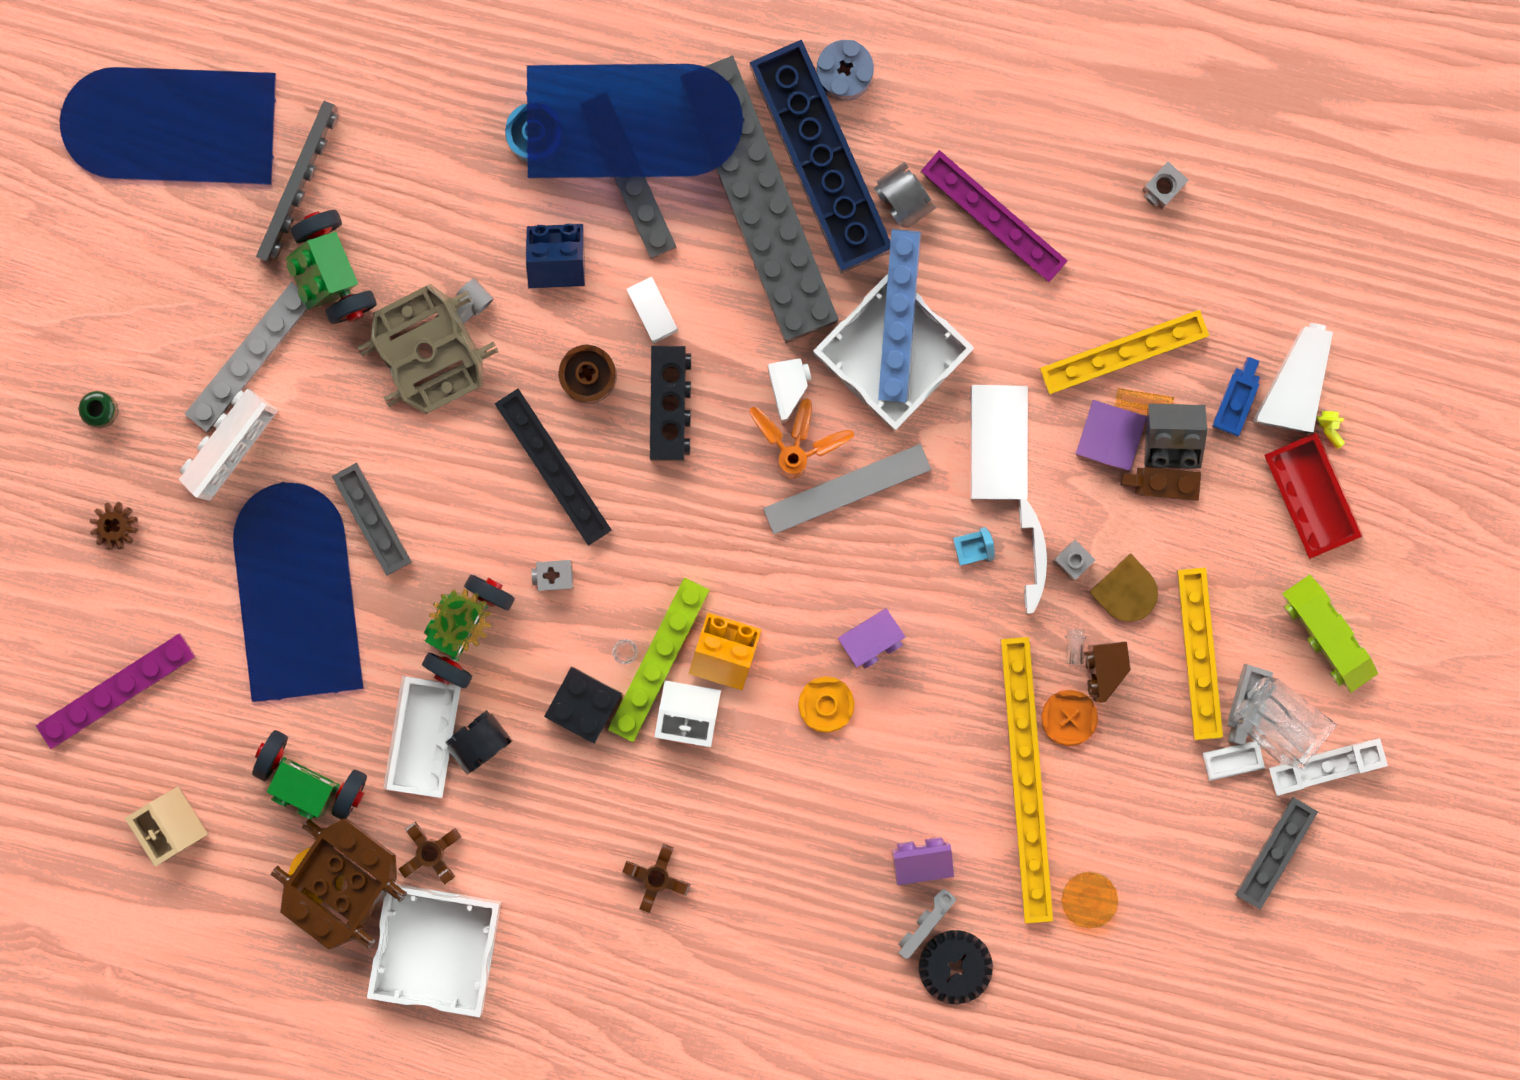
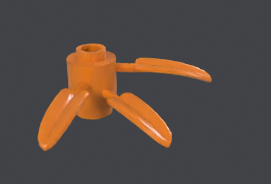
(799, 433)

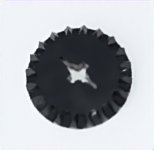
(976, 967)

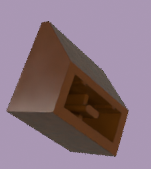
(1108, 668)

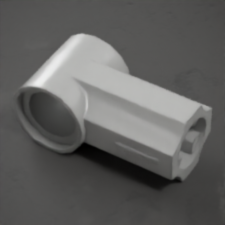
(480, 300)

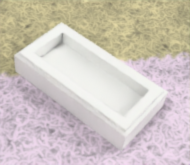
(1233, 760)

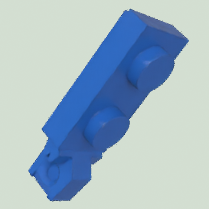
(1237, 399)

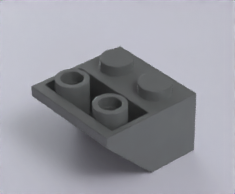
(1175, 435)

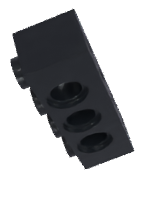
(661, 359)

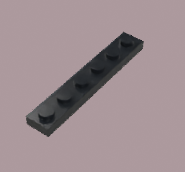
(553, 467)

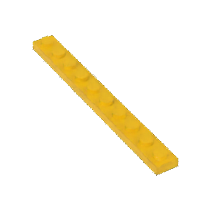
(1026, 780)

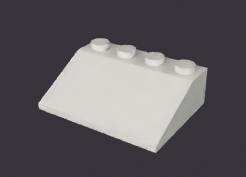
(227, 445)

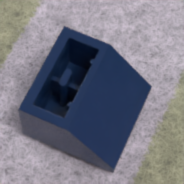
(555, 256)

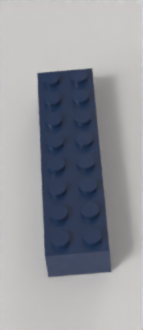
(821, 156)

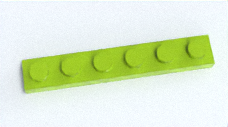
(658, 659)

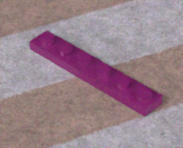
(993, 216)
(115, 691)

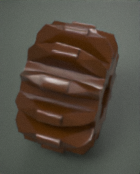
(114, 537)

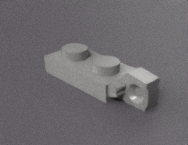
(1249, 677)
(927, 922)

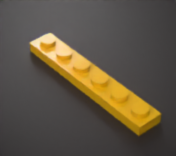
(1124, 352)
(1199, 653)

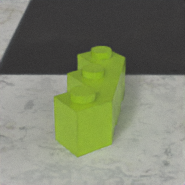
(1329, 634)

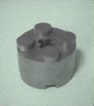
(905, 195)

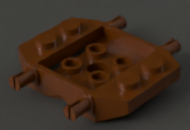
(319, 875)

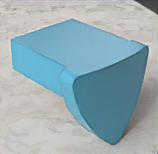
(974, 547)

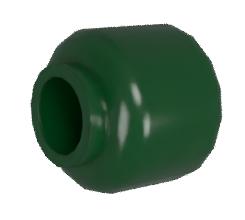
(98, 409)

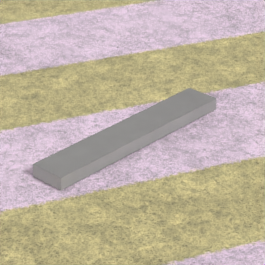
(847, 489)

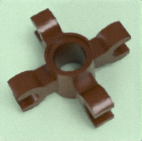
(419, 860)
(642, 873)

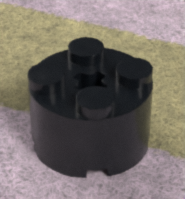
(479, 743)

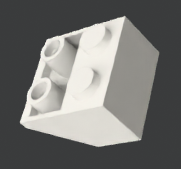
(687, 713)

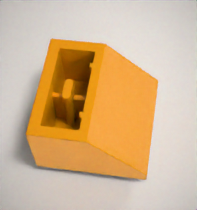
(724, 651)

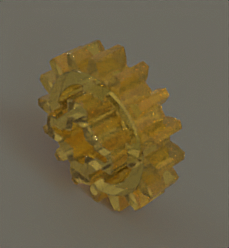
(448, 612)

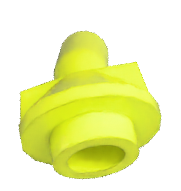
(1329, 422)

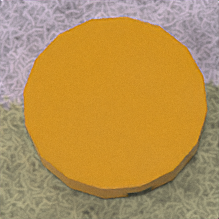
(826, 704)

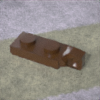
(1164, 483)

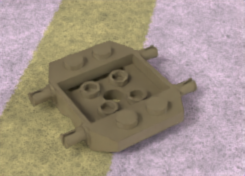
(449, 345)

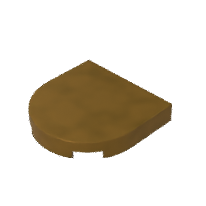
(1127, 591)

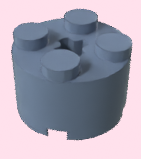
(849, 54)

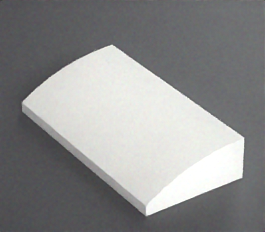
(999, 442)
(419, 734)

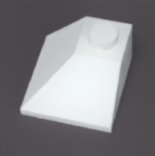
(788, 384)

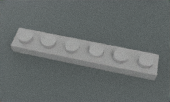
(247, 358)

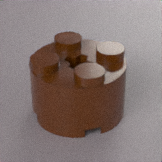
(572, 368)

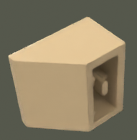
(166, 826)

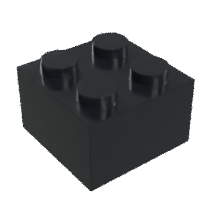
(583, 704)

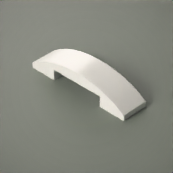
(1029, 519)
(1329, 766)

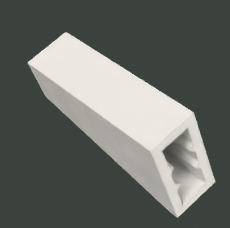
(1298, 385)

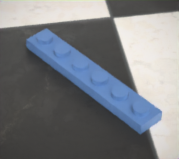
(899, 315)

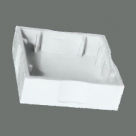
(855, 354)
(435, 950)

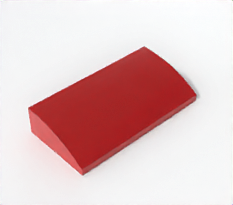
(1313, 495)

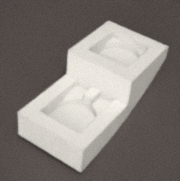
(652, 310)

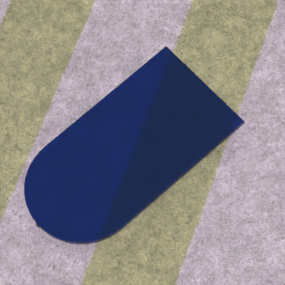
(629, 120)
(172, 125)
(295, 594)

